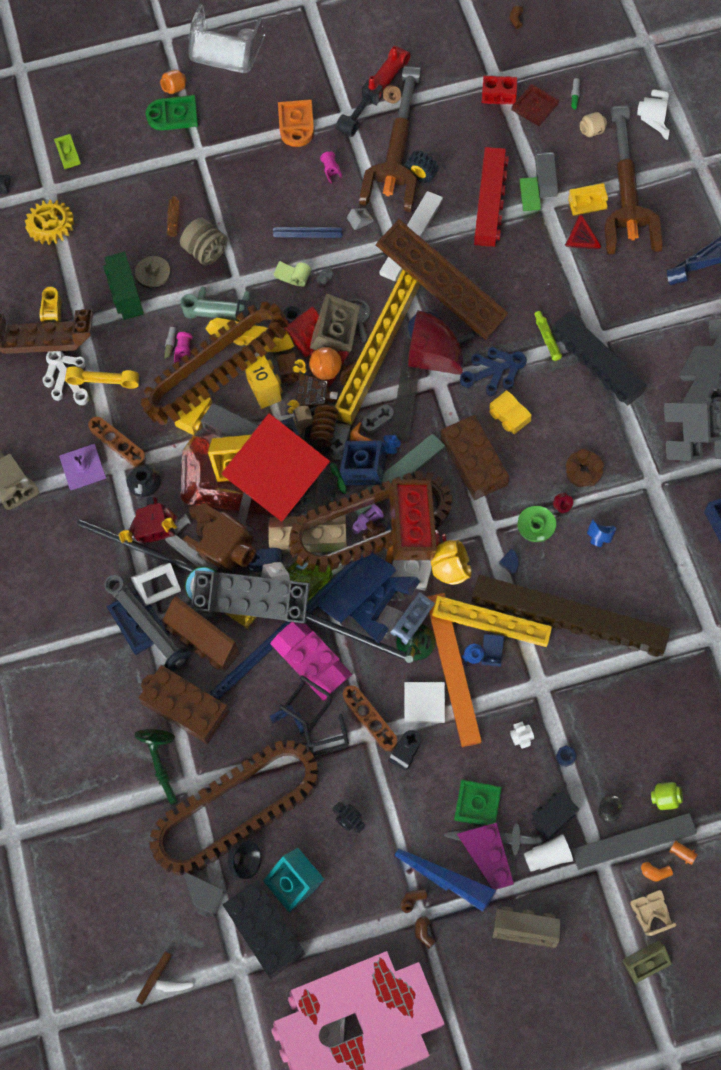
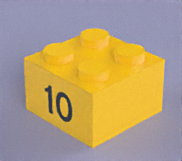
(264, 382)

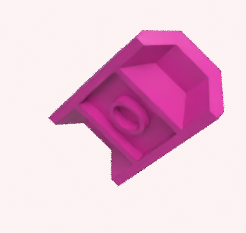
(310, 657)

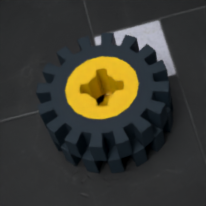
(422, 166)

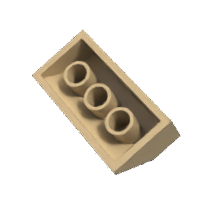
(321, 538)

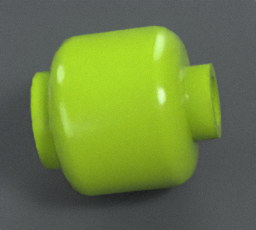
(667, 796)

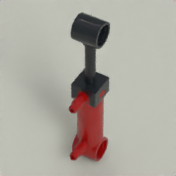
(373, 88)

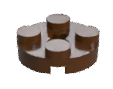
(585, 478)

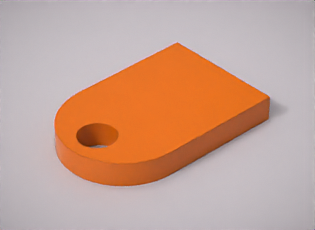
(296, 120)

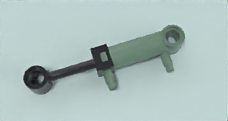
(223, 309)

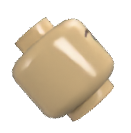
(593, 124)

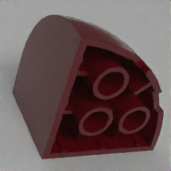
(434, 346)

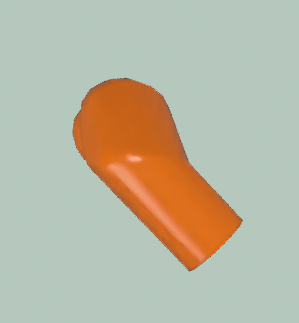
(654, 873)

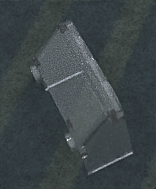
(224, 50)

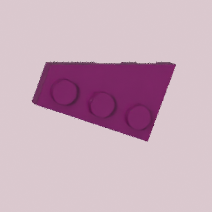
(489, 854)

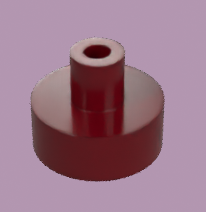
(563, 502)

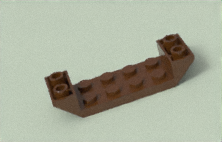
(46, 336)

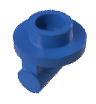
(473, 653)

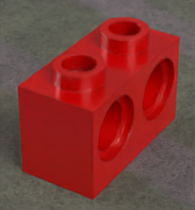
(499, 90)

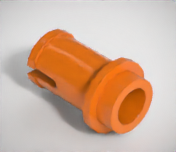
(683, 852)

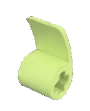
(295, 276)

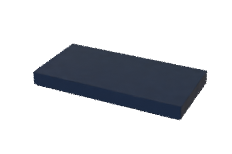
(356, 587)

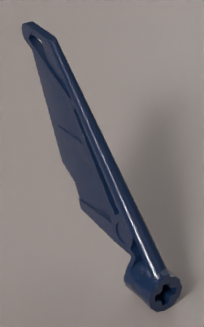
(703, 258)

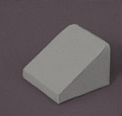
(359, 218)

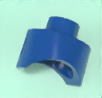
(600, 533)

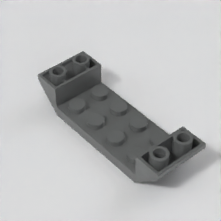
(250, 596)

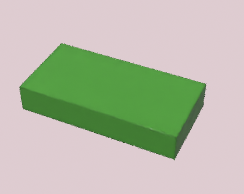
(529, 194)

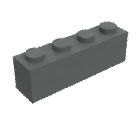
(225, 423)

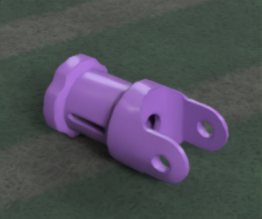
(360, 524)

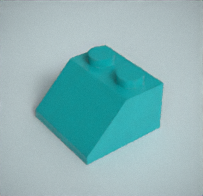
(293, 879)

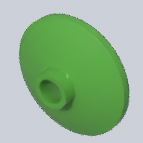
(539, 516)

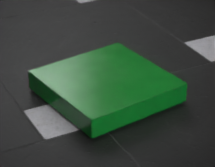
(477, 803)

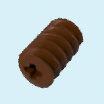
(323, 426)

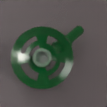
(414, 644)
(155, 739)

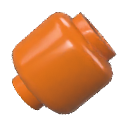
(173, 81)

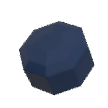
(566, 756)

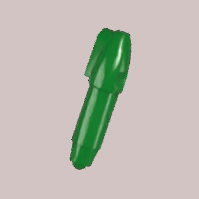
(340, 484)

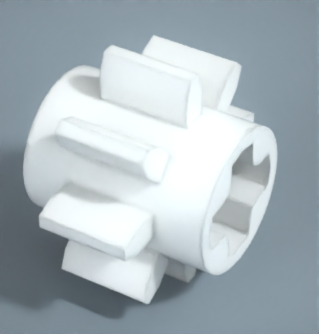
(522, 735)

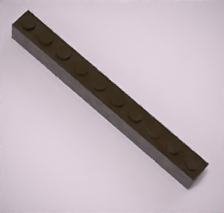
(571, 615)

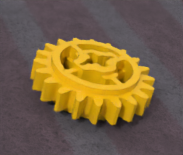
(47, 217)

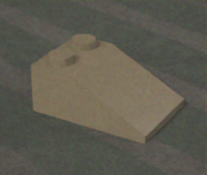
(335, 324)

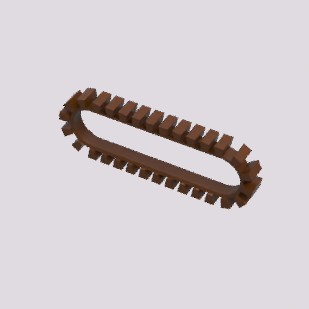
(275, 329)

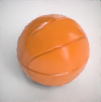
(325, 363)

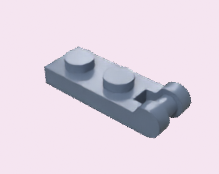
(413, 617)

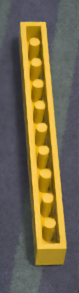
(376, 348)

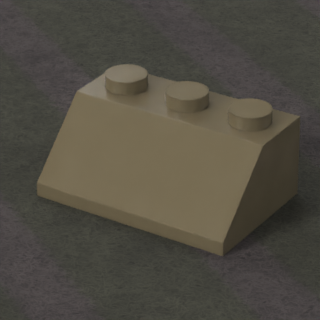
(526, 927)

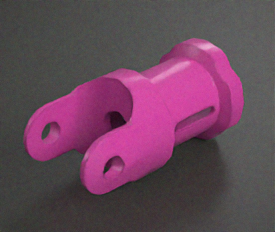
(330, 164)
(183, 346)

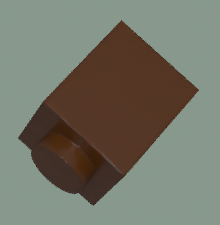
(286, 363)

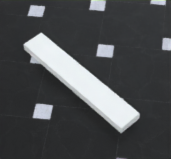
(418, 223)

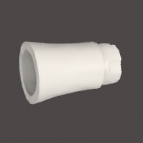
(549, 854)

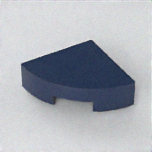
(510, 562)

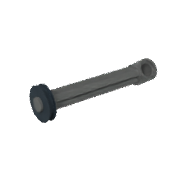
(175, 656)

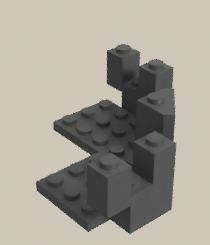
(702, 404)

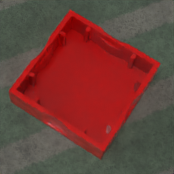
(275, 467)

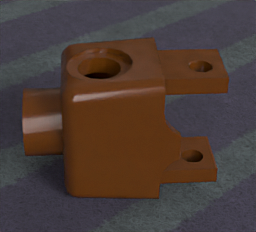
(224, 542)

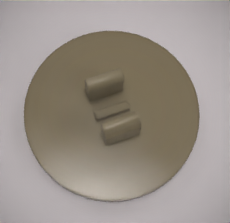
(152, 271)

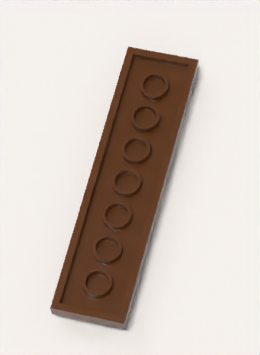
(441, 279)

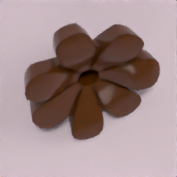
(372, 530)

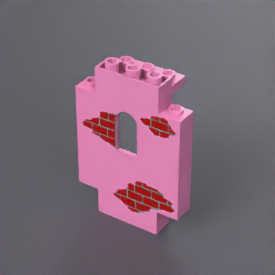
(390, 1009)

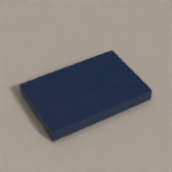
(130, 629)

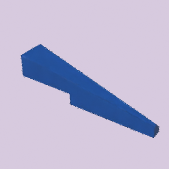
(468, 889)

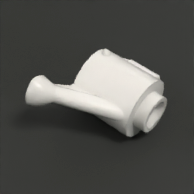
(654, 111)

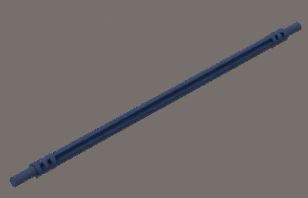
(257, 655)

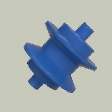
(391, 443)

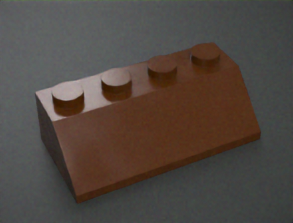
(200, 635)

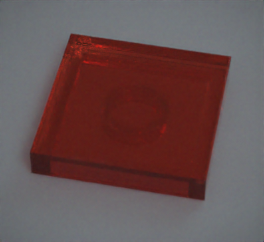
(535, 105)

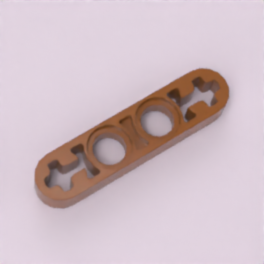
(117, 441)
(367, 719)

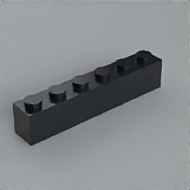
(598, 358)

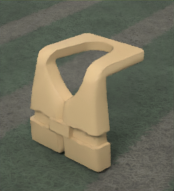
(652, 907)

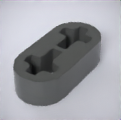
(378, 420)

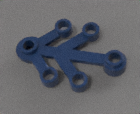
(494, 368)

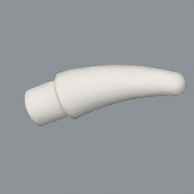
(172, 986)

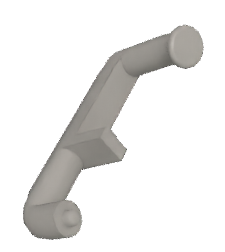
(179, 545)

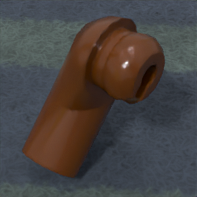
(514, 16)
(346, 372)
(410, 899)
(421, 932)

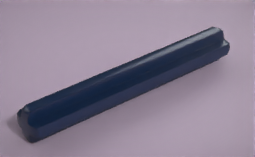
(308, 232)

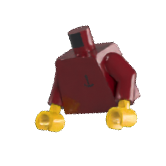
(151, 523)

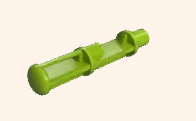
(548, 337)

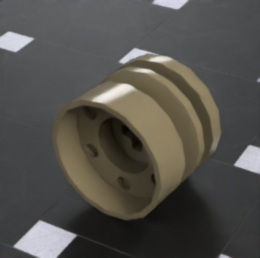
(203, 241)

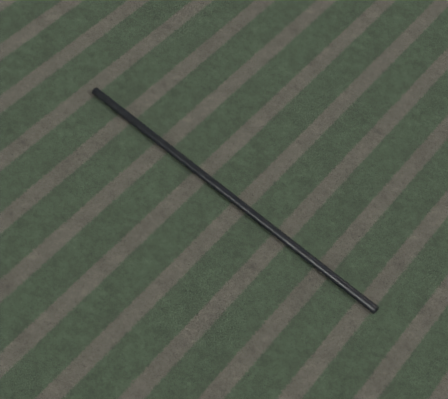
(188, 567)

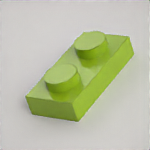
(67, 151)

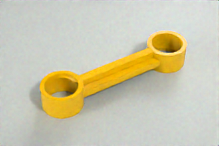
(126, 379)

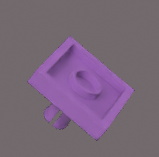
(82, 467)

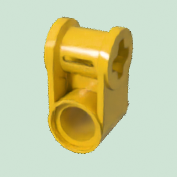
(50, 308)

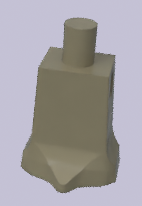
(14, 485)

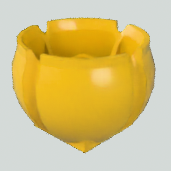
(451, 562)

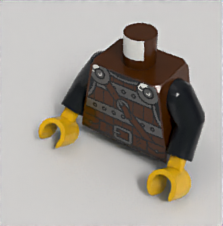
(310, 390)

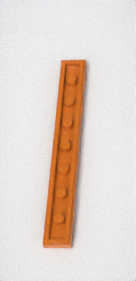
(455, 679)

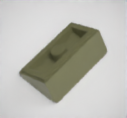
(647, 961)

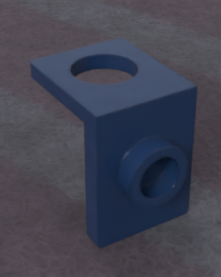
(492, 649)
(275, 717)

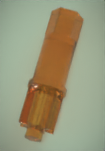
(173, 212)

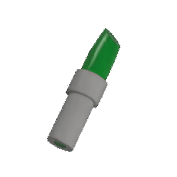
(575, 94)

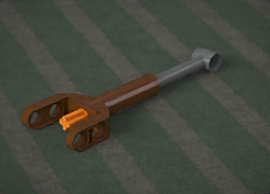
(392, 170)
(630, 213)

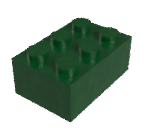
(122, 286)

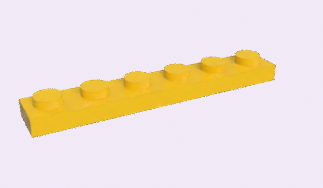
(492, 621)

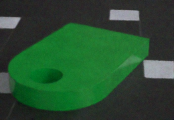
(173, 113)

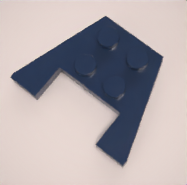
(373, 606)

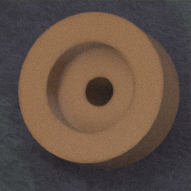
(392, 94)

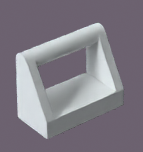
(138, 579)

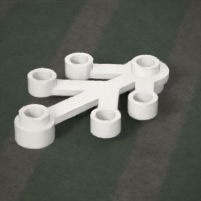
(59, 363)

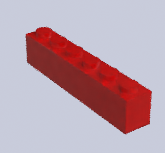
(490, 197)

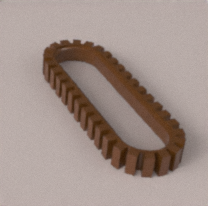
(355, 503)
(177, 866)

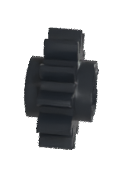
(348, 817)

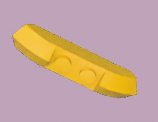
(282, 344)

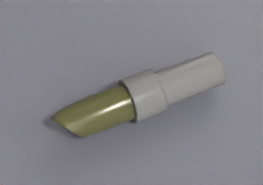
(170, 341)

